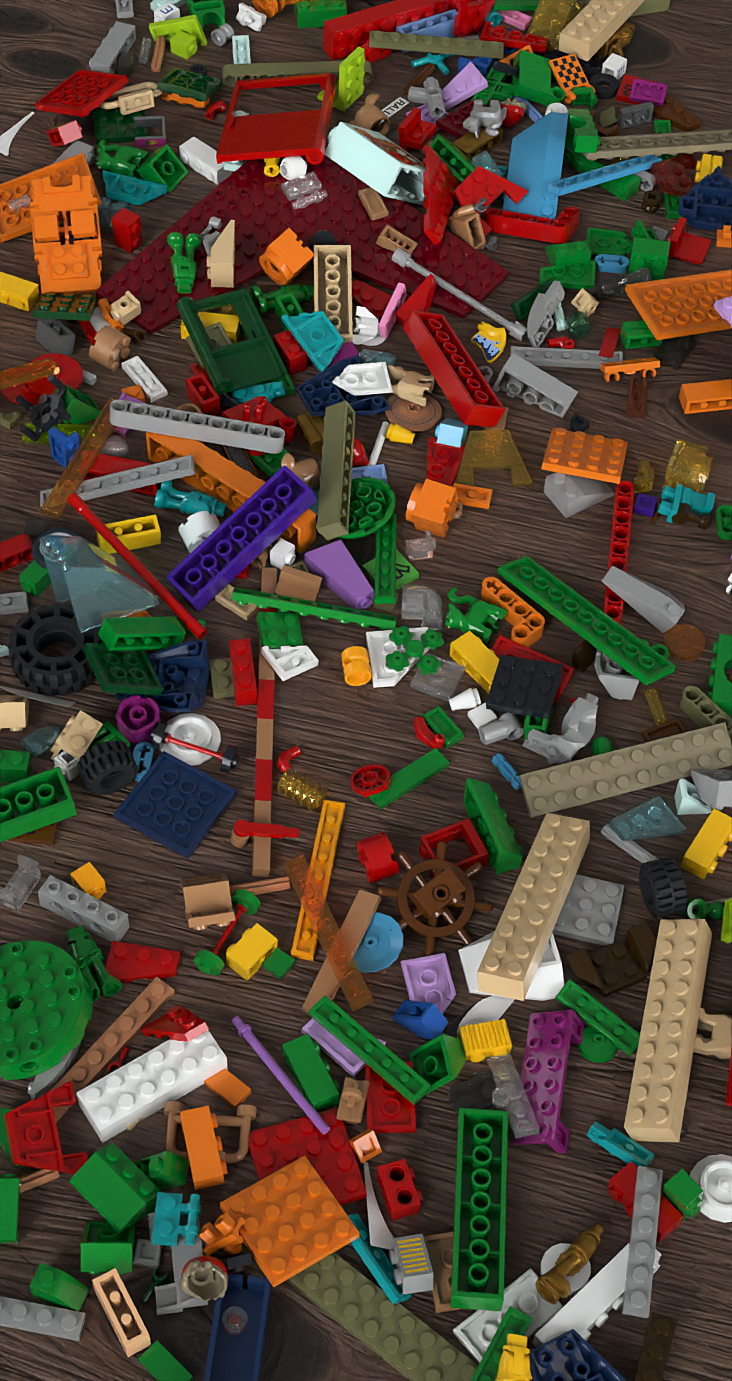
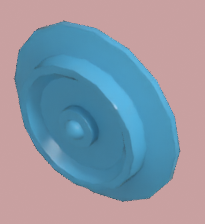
(379, 945)

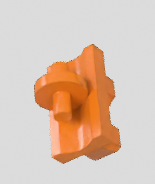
(224, 1237)

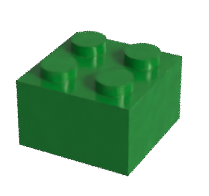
(649, 254)

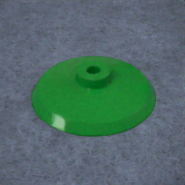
(596, 1046)

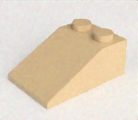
(222, 258)

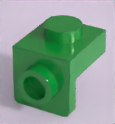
(584, 96)

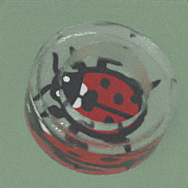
(234, 1320)

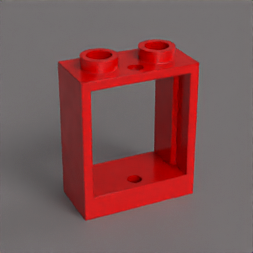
(461, 829)

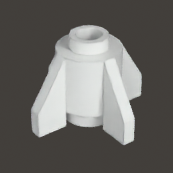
(365, 326)

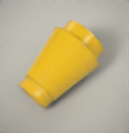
(399, 434)

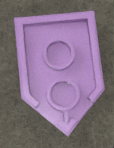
(429, 980)

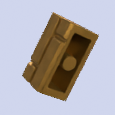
(311, 431)

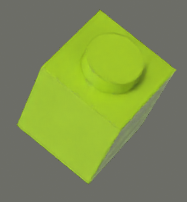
(183, 44)

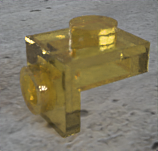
(645, 477)

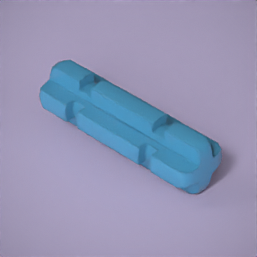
(506, 770)

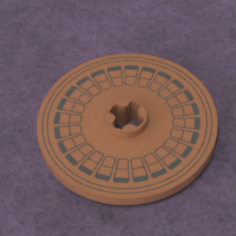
(412, 415)

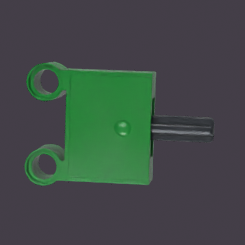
(532, 78)

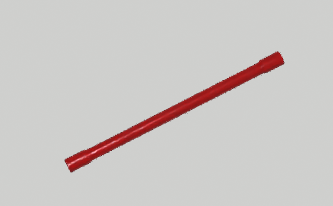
(191, 622)

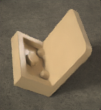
(76, 735)

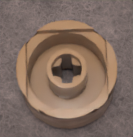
(110, 347)

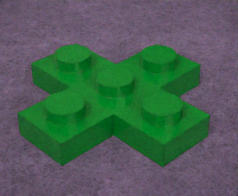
(496, 88)

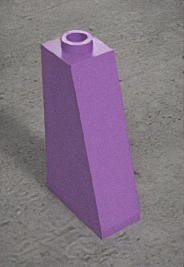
(340, 574)

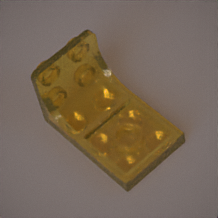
(551, 19)

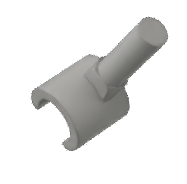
(213, 223)

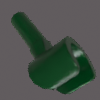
(156, 1281)

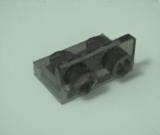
(674, 350)
(473, 1093)

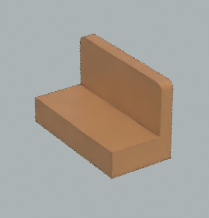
(298, 584)

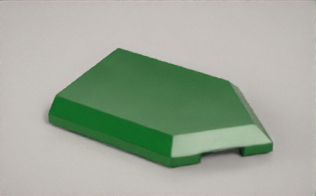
(608, 242)

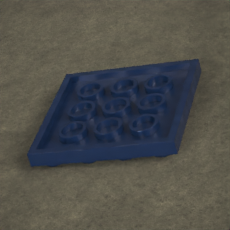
(175, 804)

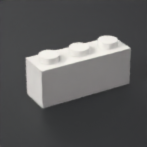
(203, 160)

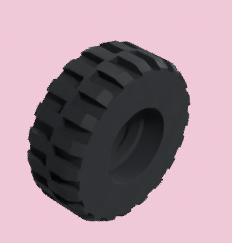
(46, 673)

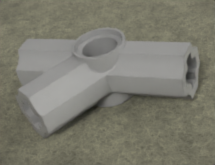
(428, 95)

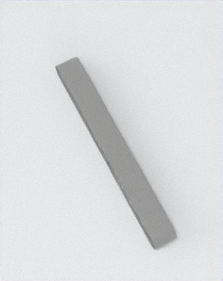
(196, 426)

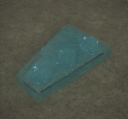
(647, 821)

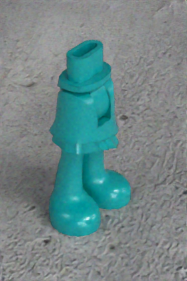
(187, 501)

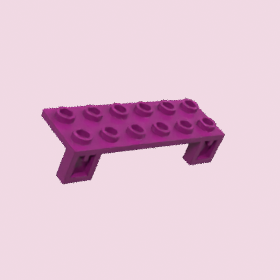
(545, 1073)

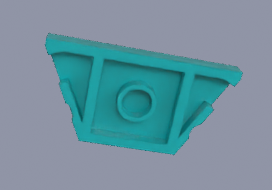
(131, 189)
(315, 336)

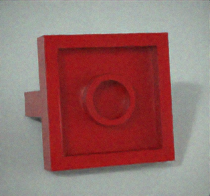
(414, 131)

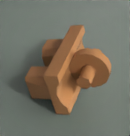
(352, 1101)

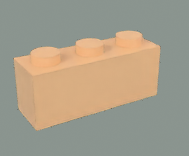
(121, 1312)

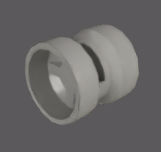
(222, 34)

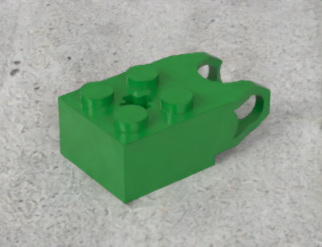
(207, 11)

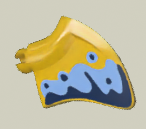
(490, 341)

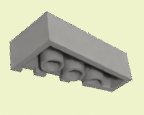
(534, 386)

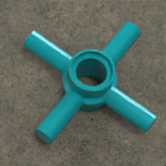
(435, 59)

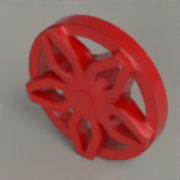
(370, 779)

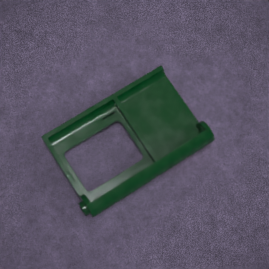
(239, 363)

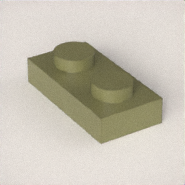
(221, 678)

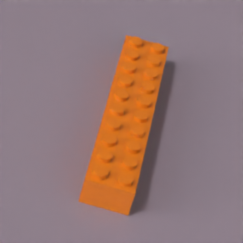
(225, 481)

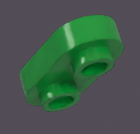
(724, 522)

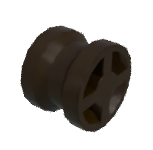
(651, 201)

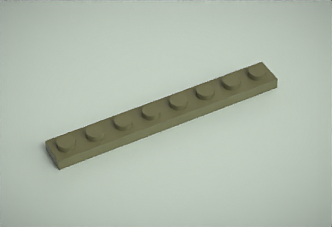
(436, 44)

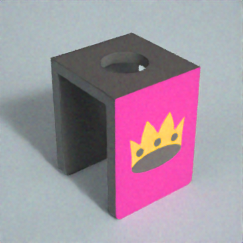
(150, 121)

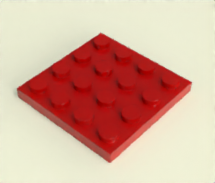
(81, 93)
(328, 1153)

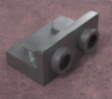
(635, 115)

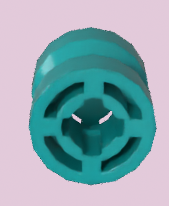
(493, 17)

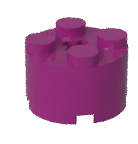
(137, 719)

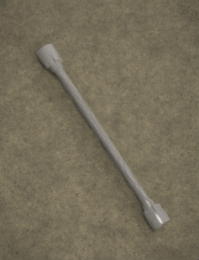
(516, 329)

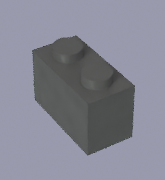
(55, 336)

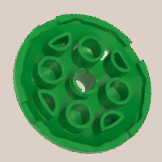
(370, 506)

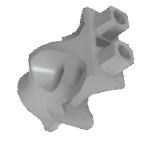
(576, 732)

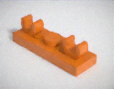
(629, 367)

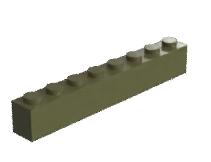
(336, 471)

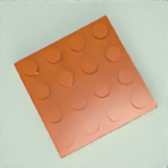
(585, 455)
(290, 1220)

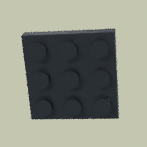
(524, 686)

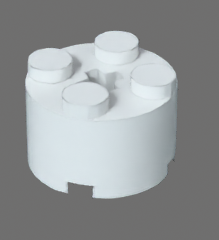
(198, 529)

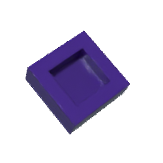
(645, 505)

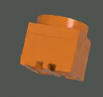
(285, 258)
(432, 507)

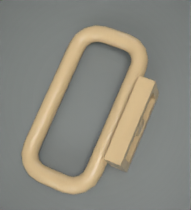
(135, 101)

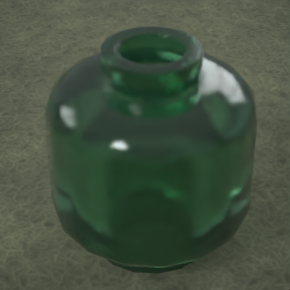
(578, 324)

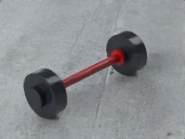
(161, 736)

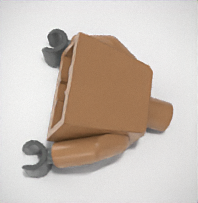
(467, 226)

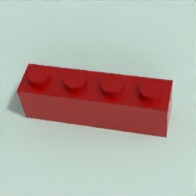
(109, 464)

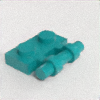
(168, 1216)

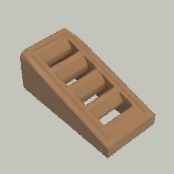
(389, 234)

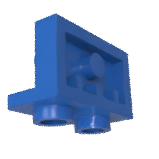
(63, 447)

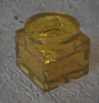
(688, 466)

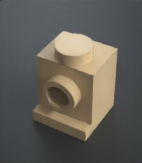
(126, 308)

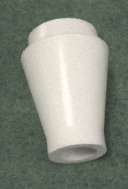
(465, 700)

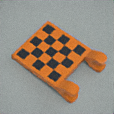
(569, 75)

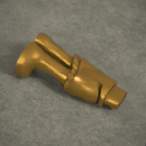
(618, 40)
(553, 1283)

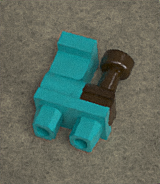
(686, 506)

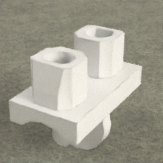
(249, 16)

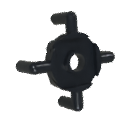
(39, 414)

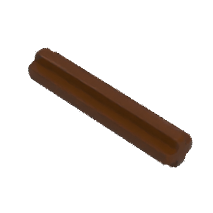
(426, 72)

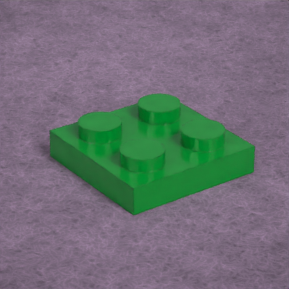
(279, 629)

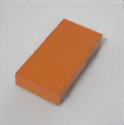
(228, 1087)

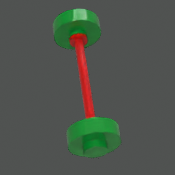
(209, 961)

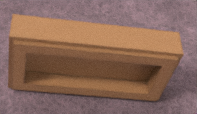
(373, 203)

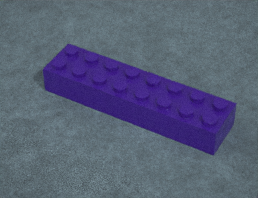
(241, 538)

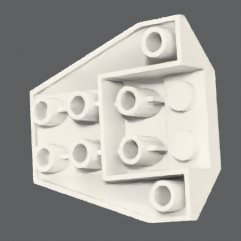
(546, 981)

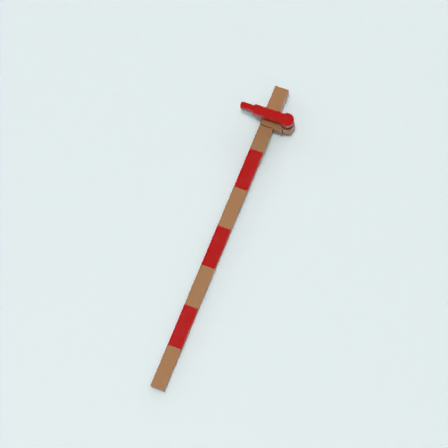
(261, 829)

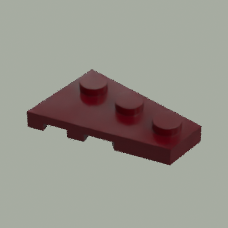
(454, 121)

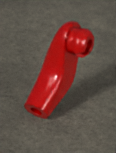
(426, 736)

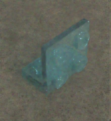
(108, 210)

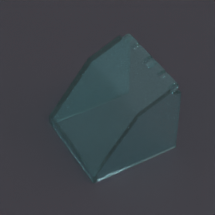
(93, 581)

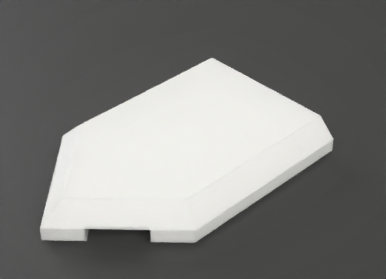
(365, 379)

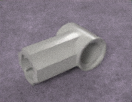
(506, 727)

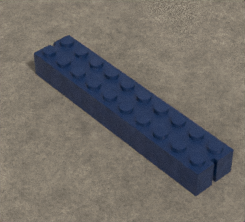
(239, 1355)

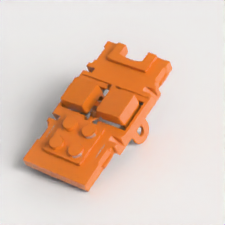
(73, 266)

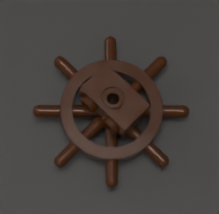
(433, 897)

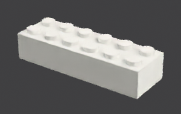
(149, 1083)

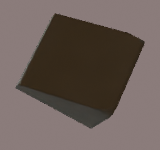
(583, 656)

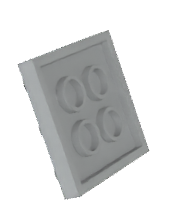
(590, 911)

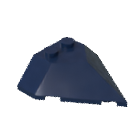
(708, 203)

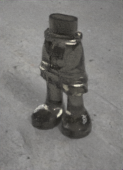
(616, 285)

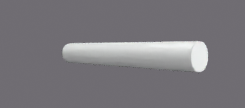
(378, 444)

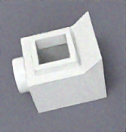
(67, 764)

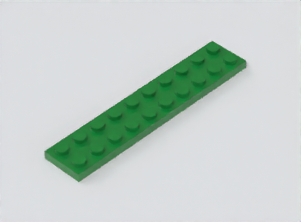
(587, 620)

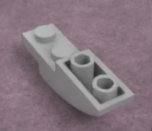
(541, 313)
(47, 1080)

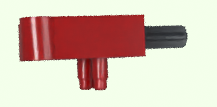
(260, 412)

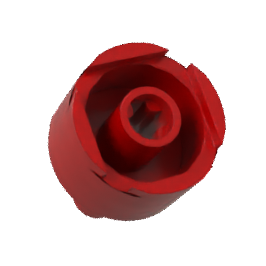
(377, 857)

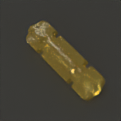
(655, 706)

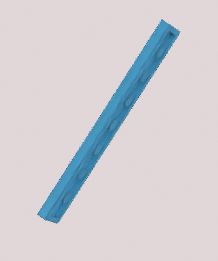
(602, 174)

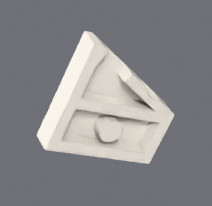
(290, 660)

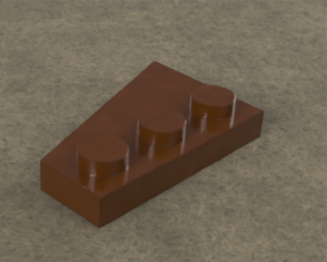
(677, 114)

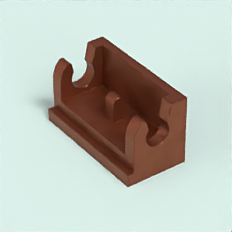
(636, 398)

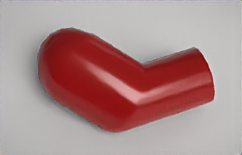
(214, 107)

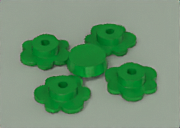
(414, 648)

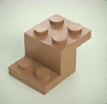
(207, 901)

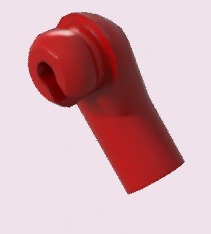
(562, 342)
(285, 757)

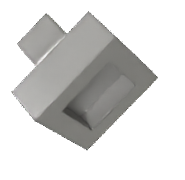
(209, 240)

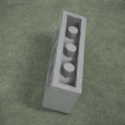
(83, 909)

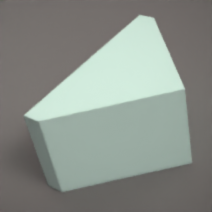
(688, 799)

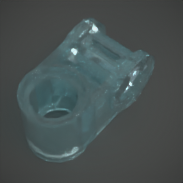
(372, 356)

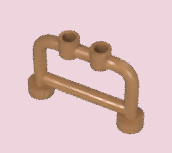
(245, 1114)

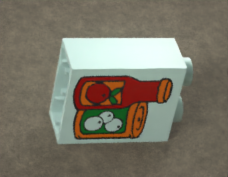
(377, 162)

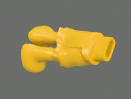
(514, 1362)

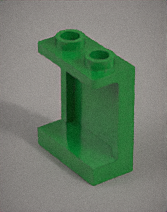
(9, 1208)

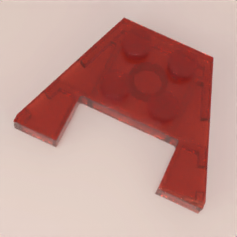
(673, 176)

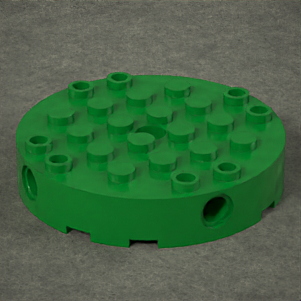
(41, 1007)

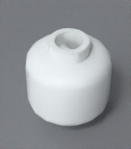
(293, 167)

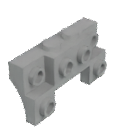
(170, 1297)

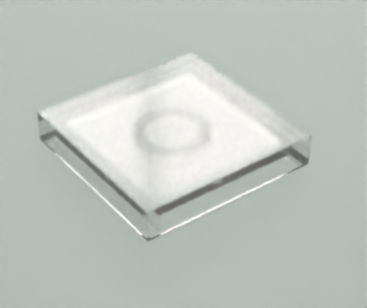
(441, 684)

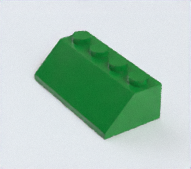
(492, 826)

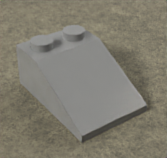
(575, 493)

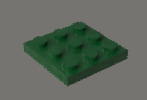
(189, 84)
(115, 127)
(65, 306)
(122, 670)

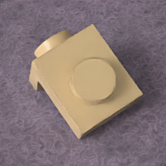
(585, 302)

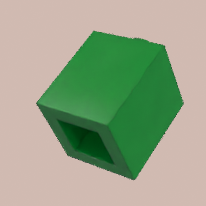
(34, 579)

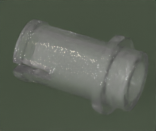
(19, 203)

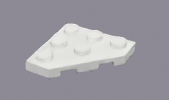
(379, 647)

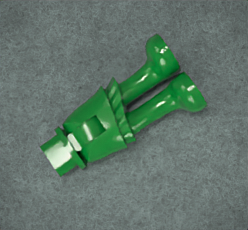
(184, 267)
(266, 301)
(87, 957)

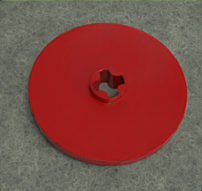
(69, 373)

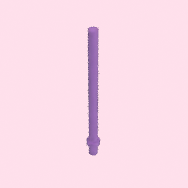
(244, 1030)

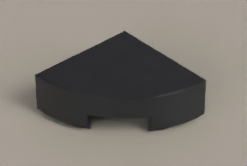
(578, 423)

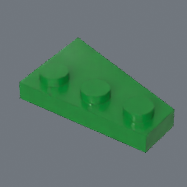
(571, 277)

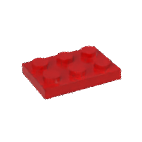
(386, 1107)

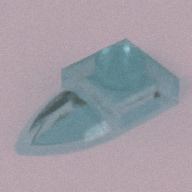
(40, 740)

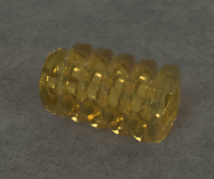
(301, 791)

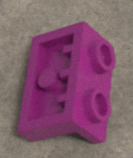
(646, 91)

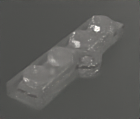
(512, 1096)

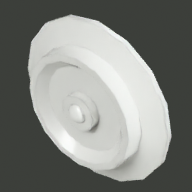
(195, 730)
(715, 1179)

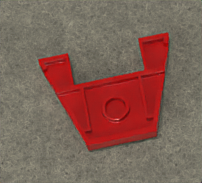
(471, 16)
(487, 185)
(35, 1135)

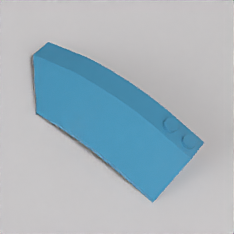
(535, 162)

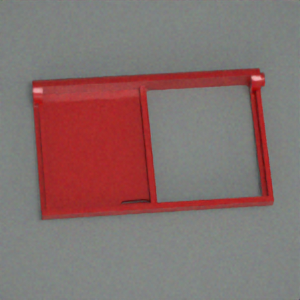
(278, 133)

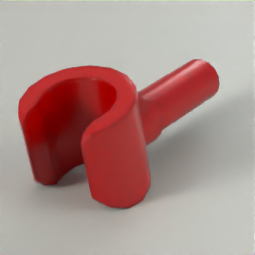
(119, 1062)

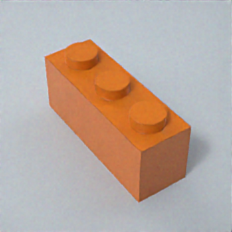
(706, 396)
(203, 1147)

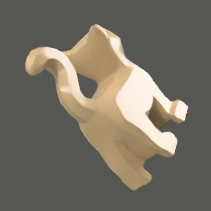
(410, 384)
(721, 1038)

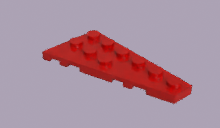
(439, 189)

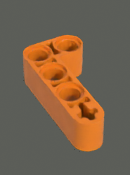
(526, 620)

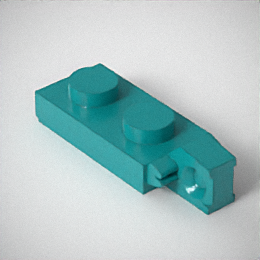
(269, 390)
(620, 1145)

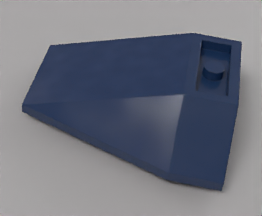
(321, 392)
(183, 675)
(570, 1359)

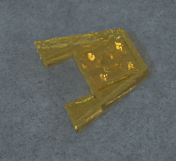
(492, 451)

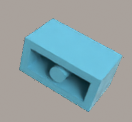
(451, 432)

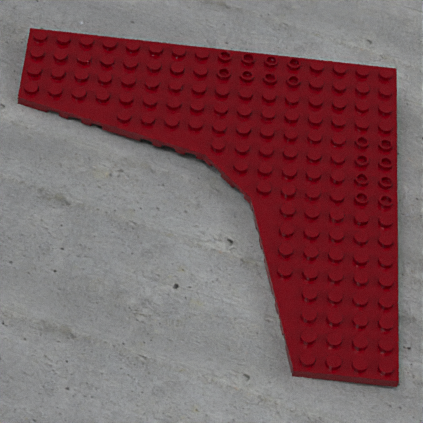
(265, 213)

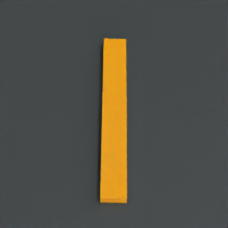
(321, 868)

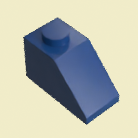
(421, 1019)

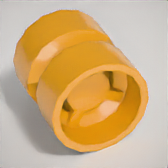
(356, 666)

